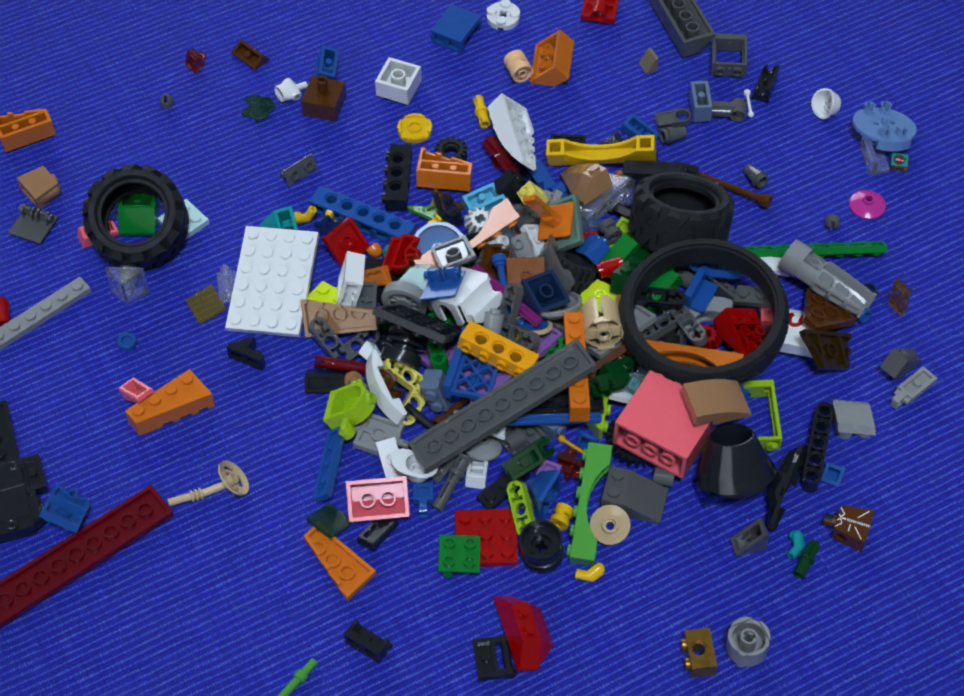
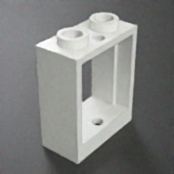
(350, 279)

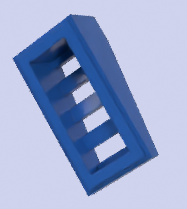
(633, 120)

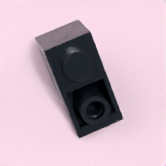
(509, 185)

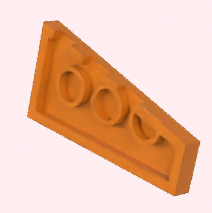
(343, 566)

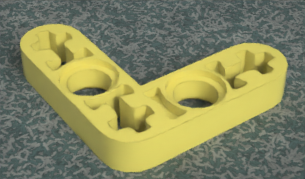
(414, 390)

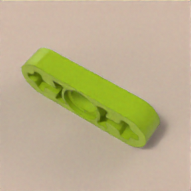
(514, 504)

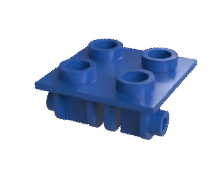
(442, 282)

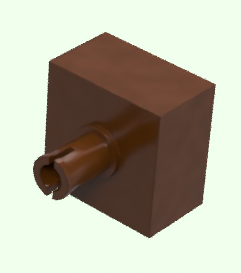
(323, 98)

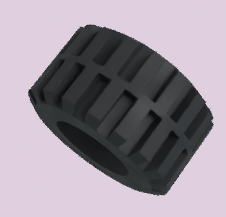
(580, 268)

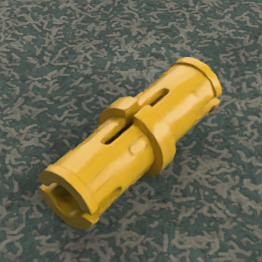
(481, 111)

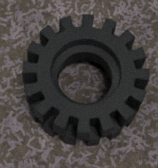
(452, 145)

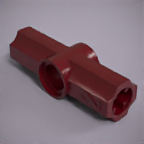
(500, 156)

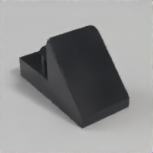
(245, 352)

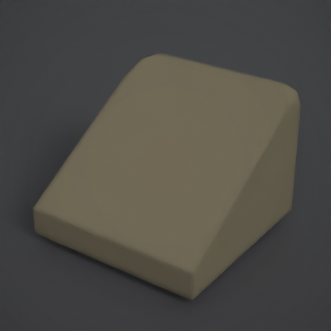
(649, 61)

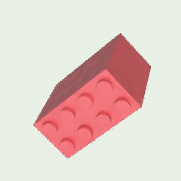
(660, 426)

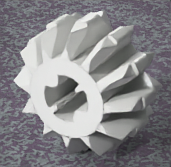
(473, 218)

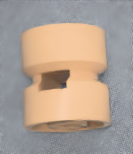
(518, 66)

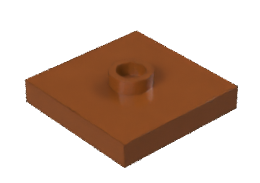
(523, 268)

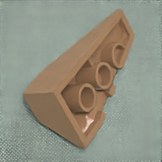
(587, 181)

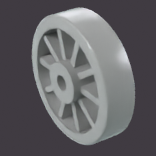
(404, 294)

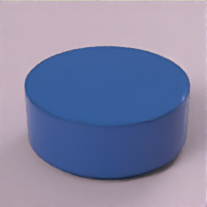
(127, 342)

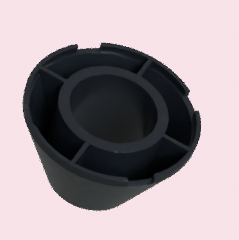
(734, 463)

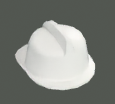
(407, 463)

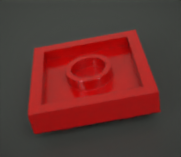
(345, 238)

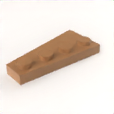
(339, 317)

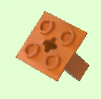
(554, 219)

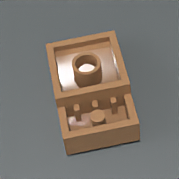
(715, 401)

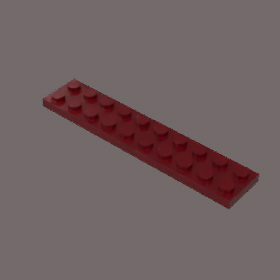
(81, 552)

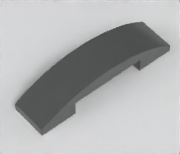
(552, 262)

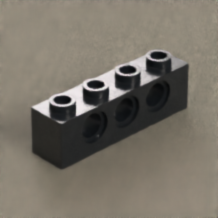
(398, 177)

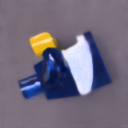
(326, 224)

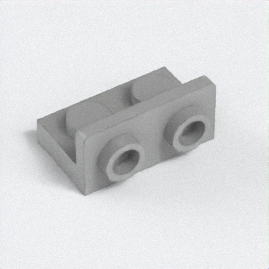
(522, 245)

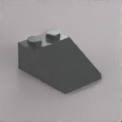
(635, 495)

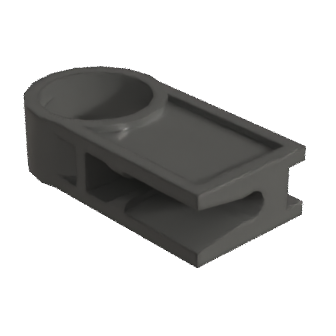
(670, 119)

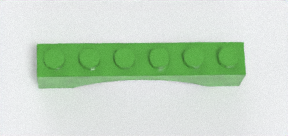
(584, 543)

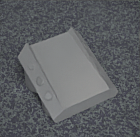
(852, 418)

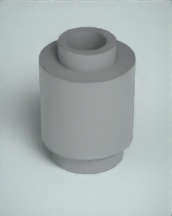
(494, 320)

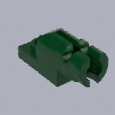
(612, 377)
(527, 458)

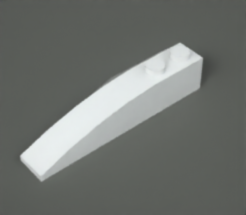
(513, 129)

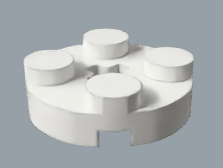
(506, 8)

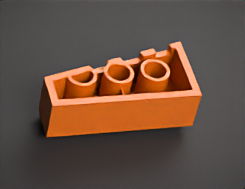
(169, 403)

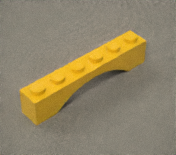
(567, 152)

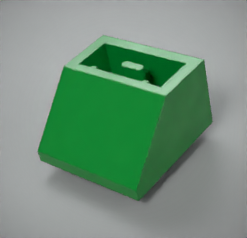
(138, 215)

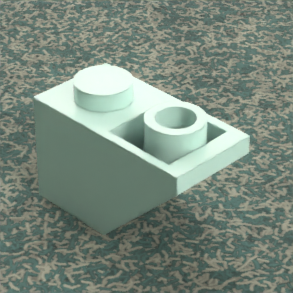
(416, 275)

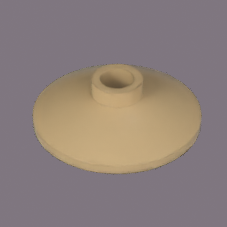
(606, 515)

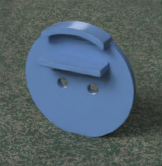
(884, 127)

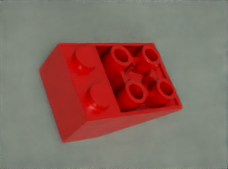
(740, 329)

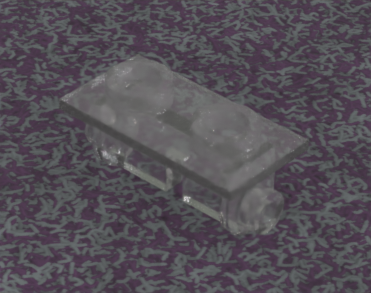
(225, 283)

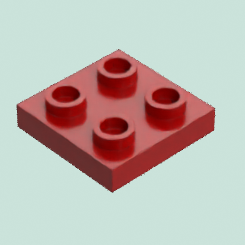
(600, 11)

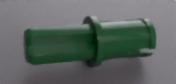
(806, 559)

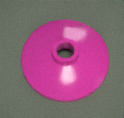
(867, 204)

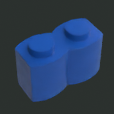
(593, 248)

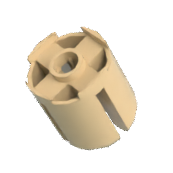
(608, 322)

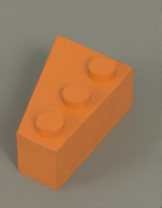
(25, 128)
(442, 172)

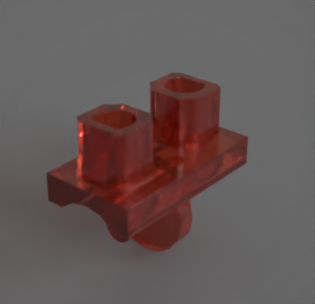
(570, 464)

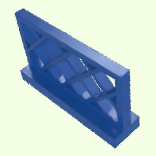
(455, 371)

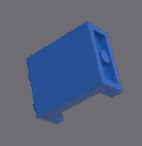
(455, 28)

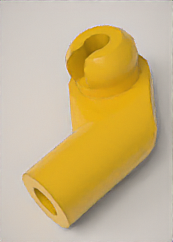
(307, 217)

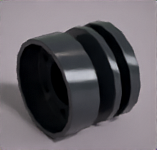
(404, 347)
(541, 536)

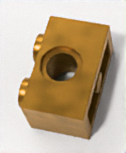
(701, 641)

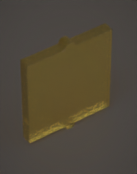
(205, 304)

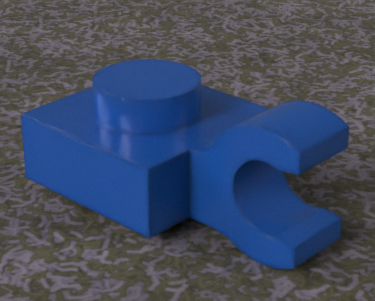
(423, 496)

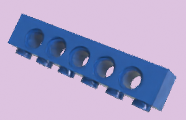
(368, 219)

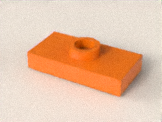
(379, 274)

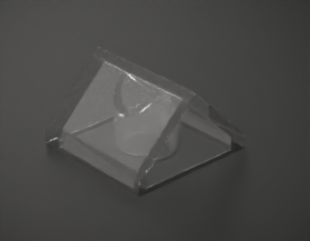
(127, 283)

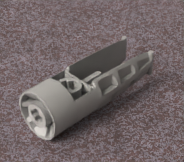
(826, 278)

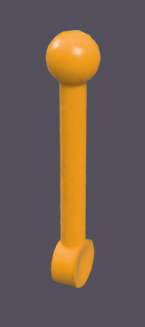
(562, 439)

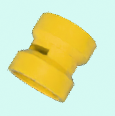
(562, 515)

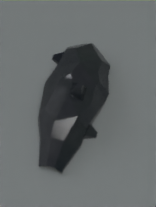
(787, 475)

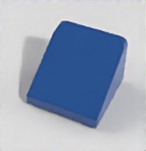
(584, 438)
(833, 474)

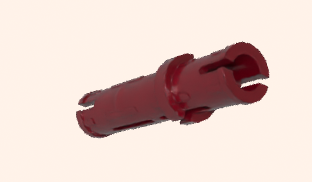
(340, 364)

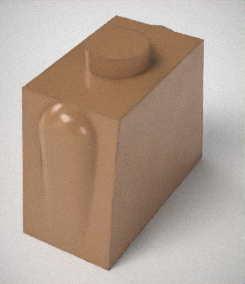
(39, 186)

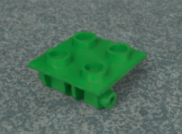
(459, 554)

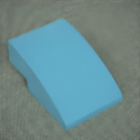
(484, 196)

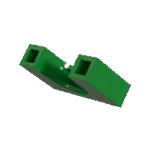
(626, 248)

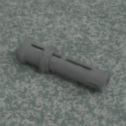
(456, 473)

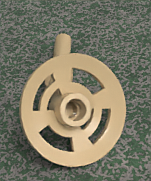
(229, 482)

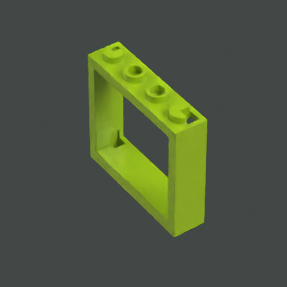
(766, 388)

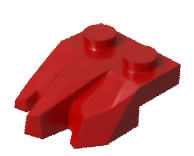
(401, 252)

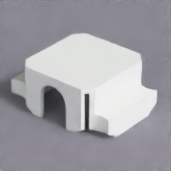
(473, 296)

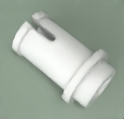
(501, 239)

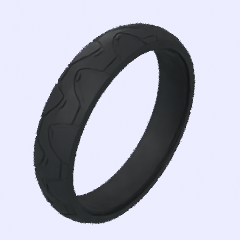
(715, 252)

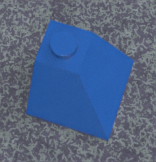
(544, 491)

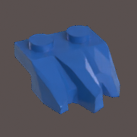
(65, 508)

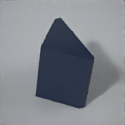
(544, 292)

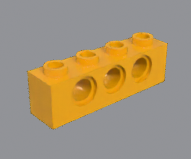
(490, 344)

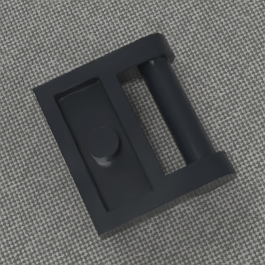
(487, 660)

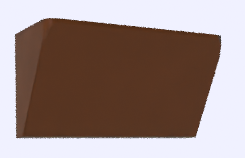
(249, 55)

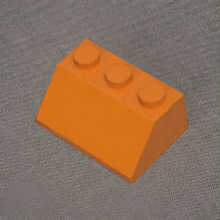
(552, 60)

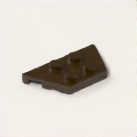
(828, 348)

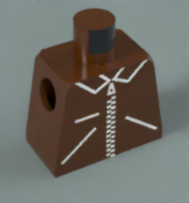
(850, 526)

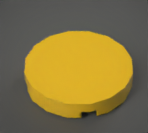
(414, 128)

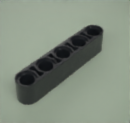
(814, 454)

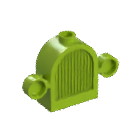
(349, 407)

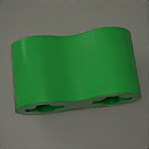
(438, 356)

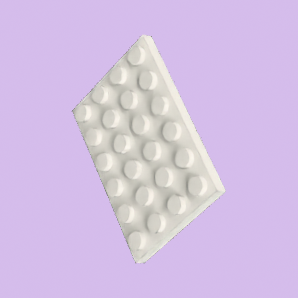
(271, 281)

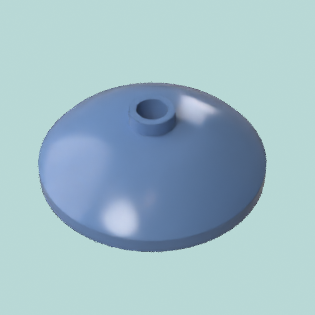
(435, 234)

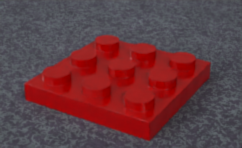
(496, 534)

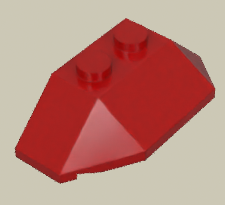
(524, 631)

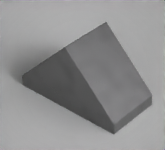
(751, 539)

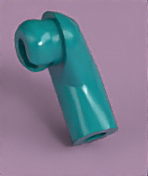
(798, 544)

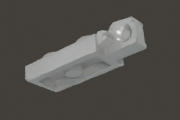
(913, 387)

